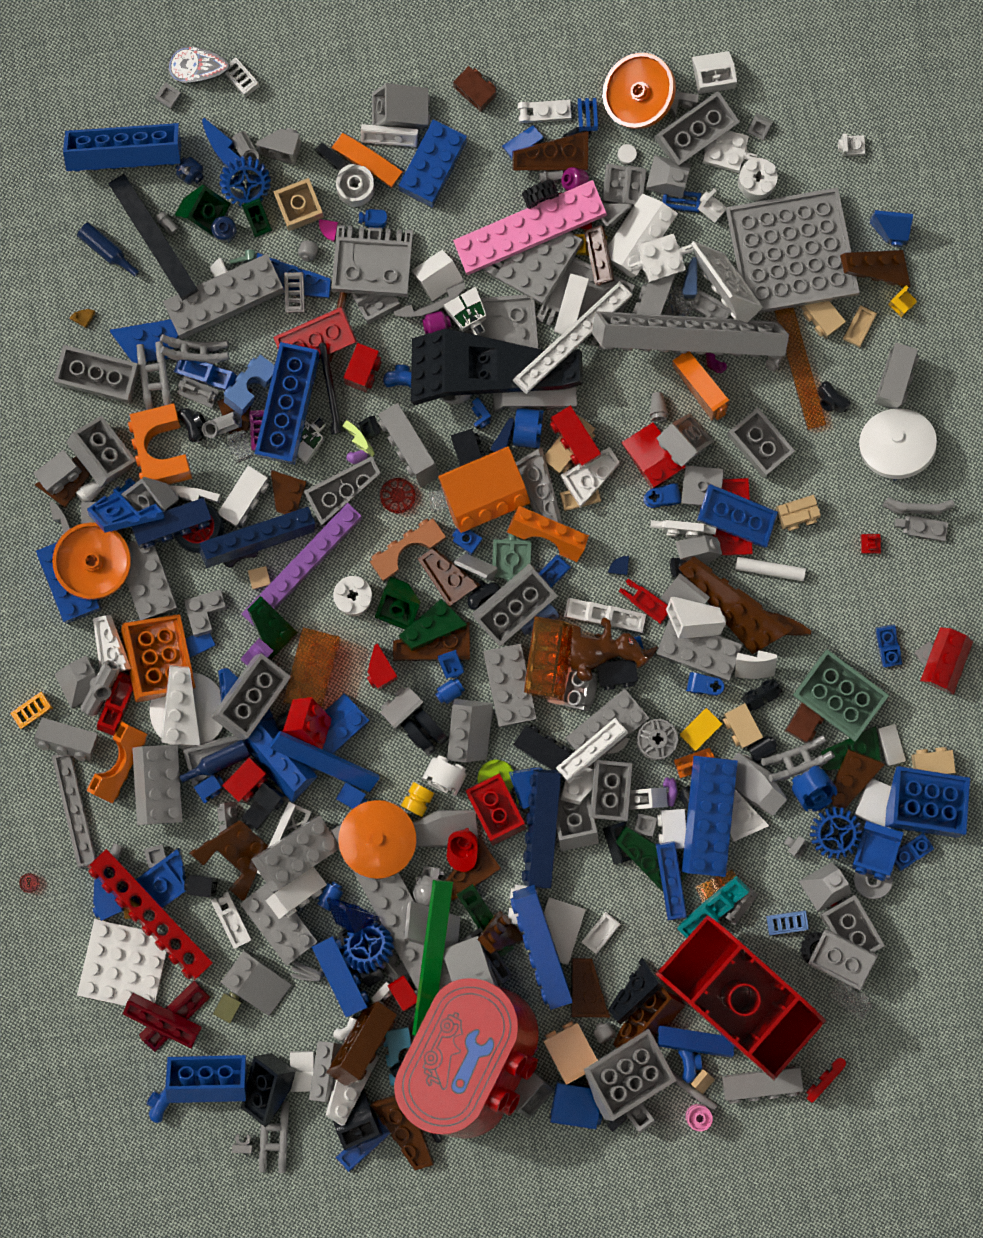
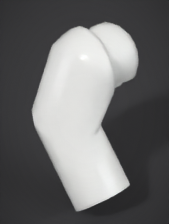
(341, 1034)

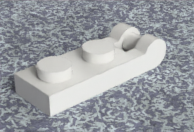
(545, 111)
(231, 920)

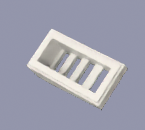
(250, 87)

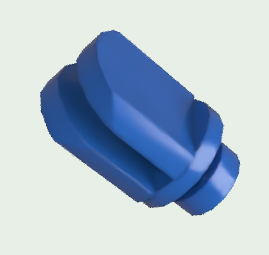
(373, 218)

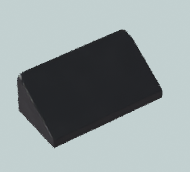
(611, 834)

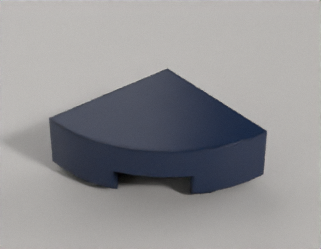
(619, 566)

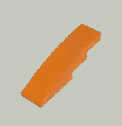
(363, 156)

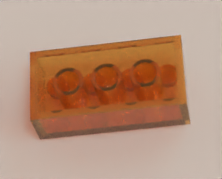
(312, 666)

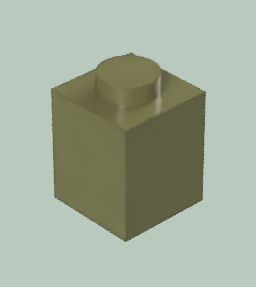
(228, 1007)

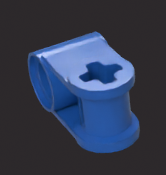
(666, 496)
(701, 683)

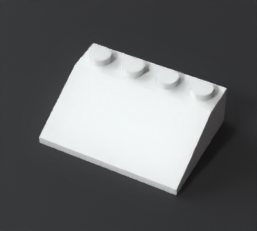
(727, 282)

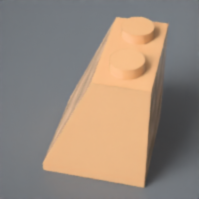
(570, 1051)

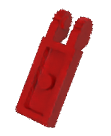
(646, 602)
(826, 1078)

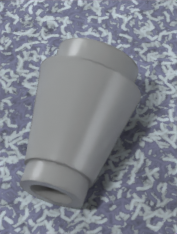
(658, 407)

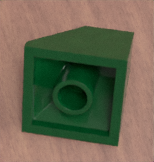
(202, 208)
(398, 604)

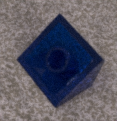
(350, 916)

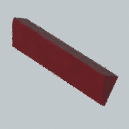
(184, 1005)
(162, 1020)

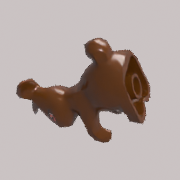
(591, 652)

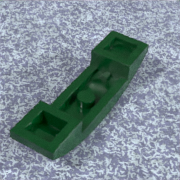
(478, 910)

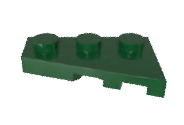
(433, 624)
(270, 626)
(865, 744)

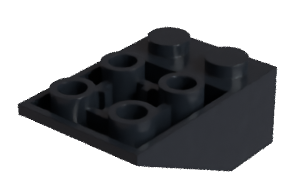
(360, 1126)

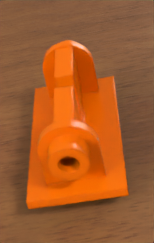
(685, 764)

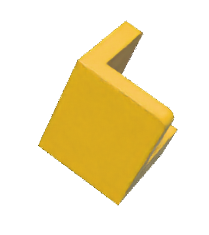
(902, 302)

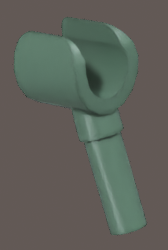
(249, 256)

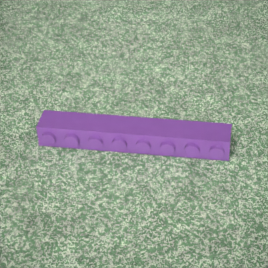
(309, 558)

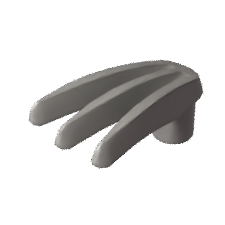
(307, 973)

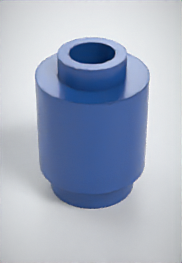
(449, 691)
(330, 890)

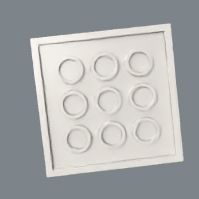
(121, 963)

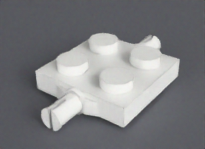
(728, 151)
(661, 258)
(689, 529)

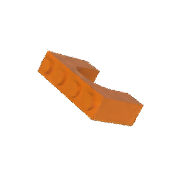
(146, 426)

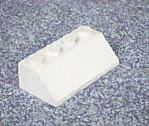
(644, 223)

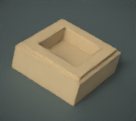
(259, 577)
(702, 1081)

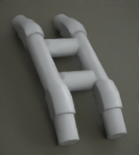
(203, 346)
(144, 369)
(917, 508)
(804, 750)
(281, 1146)

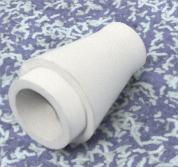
(89, 491)

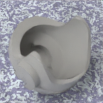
(422, 889)

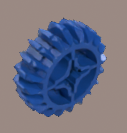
(237, 181)
(843, 830)
(379, 948)

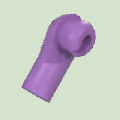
(356, 457)
(672, 791)

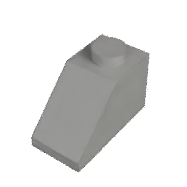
(702, 547)

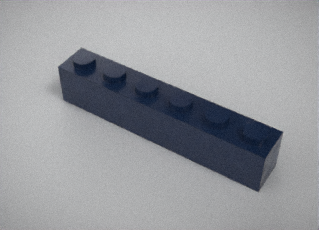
(257, 537)
(541, 828)

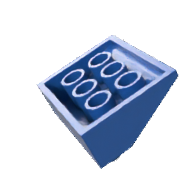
(928, 802)

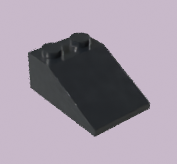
(267, 1087)

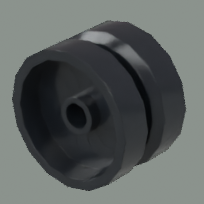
(421, 734)

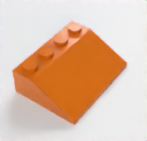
(483, 489)
(151, 649)

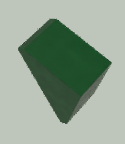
(257, 217)

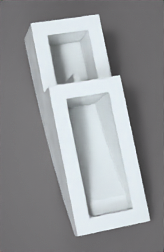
(571, 303)

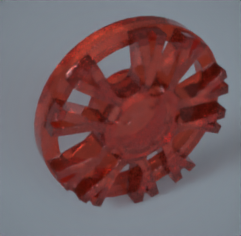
(397, 495)

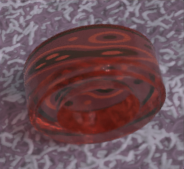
(29, 882)

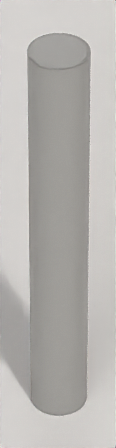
(695, 1093)

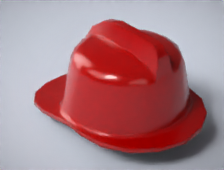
(462, 850)

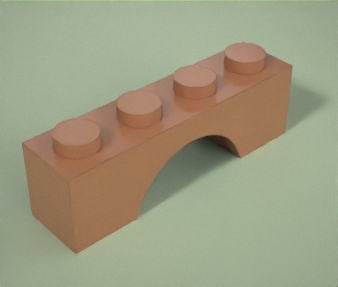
(426, 535)

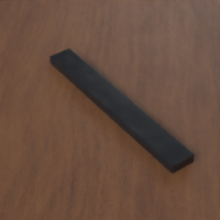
(153, 237)

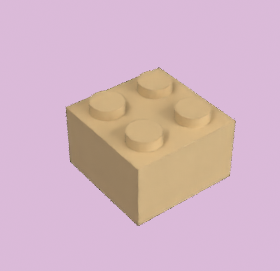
(298, 204)

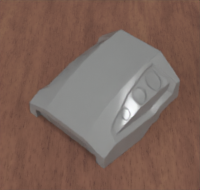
(577, 693)

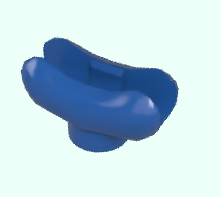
(400, 376)
(690, 1064)
(158, 1105)

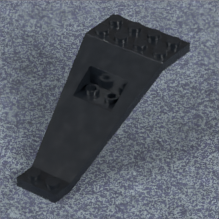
(454, 364)

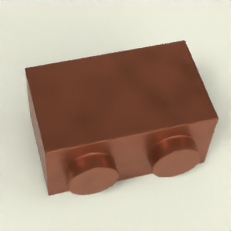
(475, 88)
(804, 723)

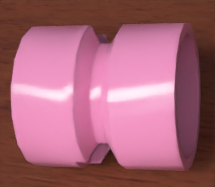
(699, 1117)

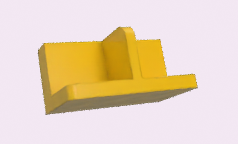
(700, 729)

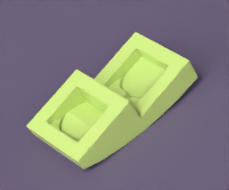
(359, 439)

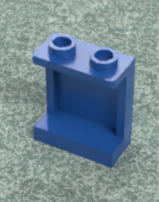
(877, 851)

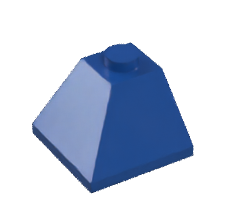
(892, 226)

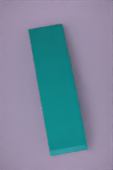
(716, 905)

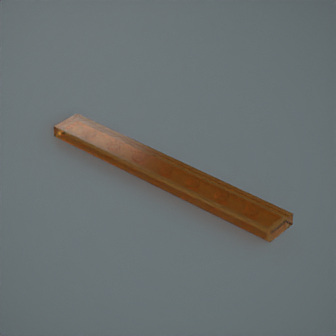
(801, 370)

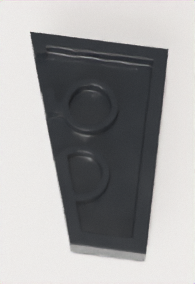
(640, 988)

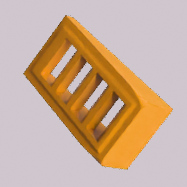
(47, 707)

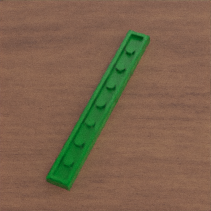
(433, 949)

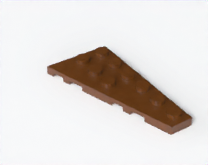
(742, 613)

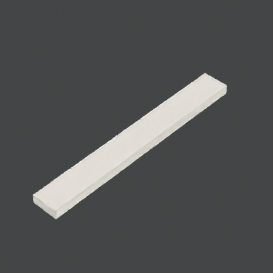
(570, 339)

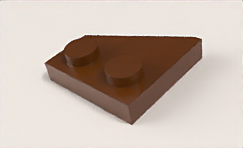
(287, 492)

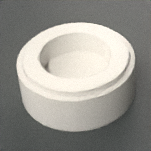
(627, 154)

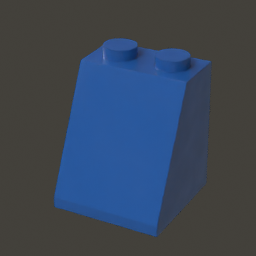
(574, 1106)

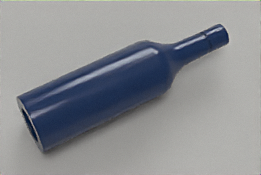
(105, 247)
(219, 760)

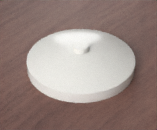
(898, 443)
(206, 701)

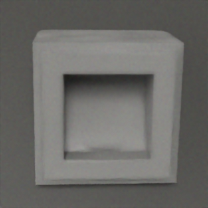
(760, 126)

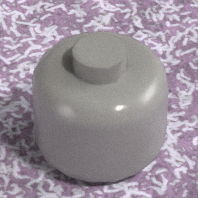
(308, 250)
(604, 1032)

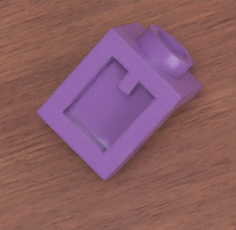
(257, 648)

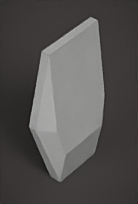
(755, 786)
(438, 826)

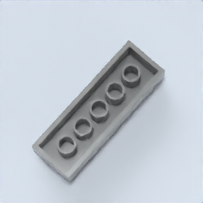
(225, 296)

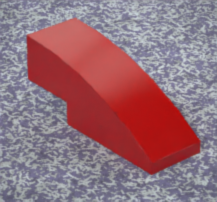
(116, 705)

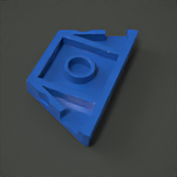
(144, 334)
(164, 880)

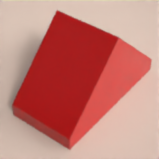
(403, 993)

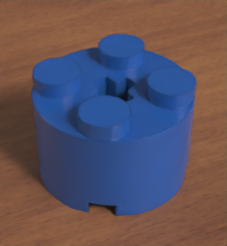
(528, 428)
(813, 789)

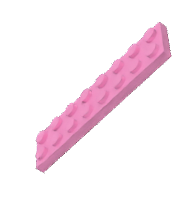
(530, 227)

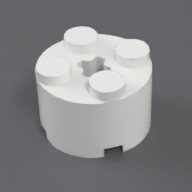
(767, 175)
(360, 176)
(358, 586)
(444, 775)

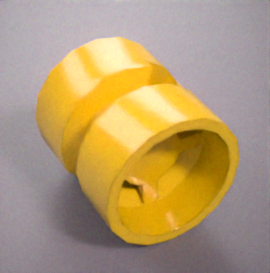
(417, 799)

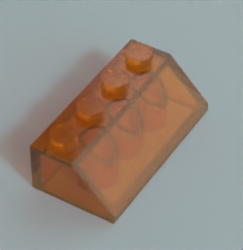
(548, 658)

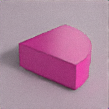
(328, 229)

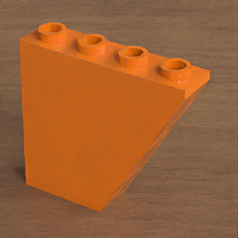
(701, 385)

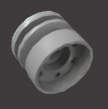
(648, 747)

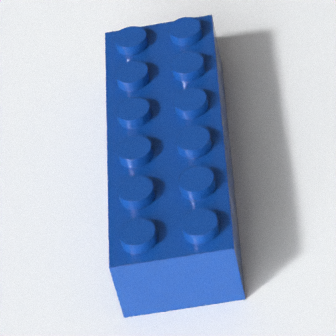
(122, 147)
(287, 403)
(709, 816)
(542, 947)

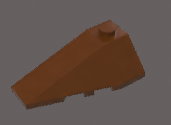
(655, 1012)

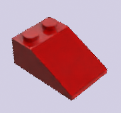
(649, 457)
(496, 809)

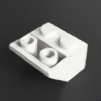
(714, 72)

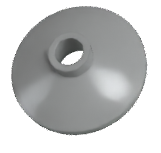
(871, 891)

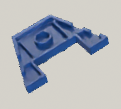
(116, 513)

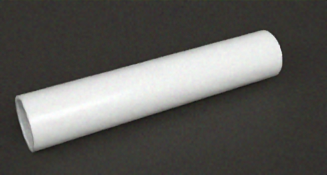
(770, 569)

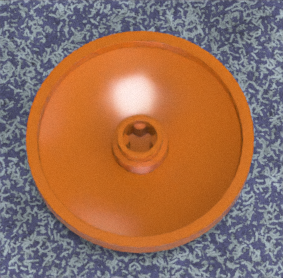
(639, 90)
(91, 561)
(377, 839)

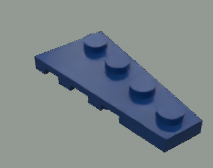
(314, 284)

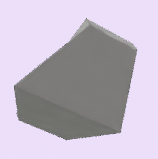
(615, 213)

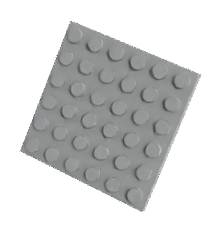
(792, 249)

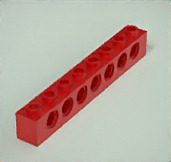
(160, 917)

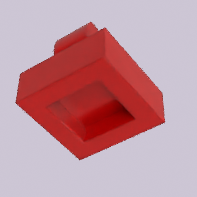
(870, 543)

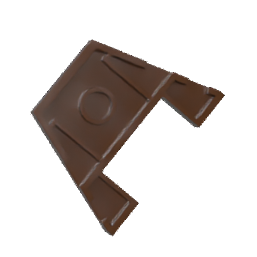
(238, 846)

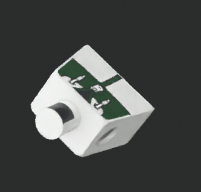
(467, 311)
(310, 440)

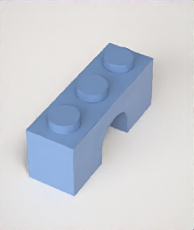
(238, 396)

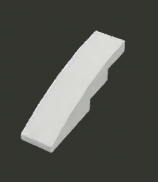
(192, 494)
(594, 612)

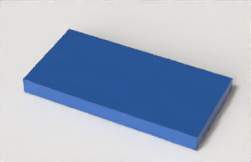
(737, 516)

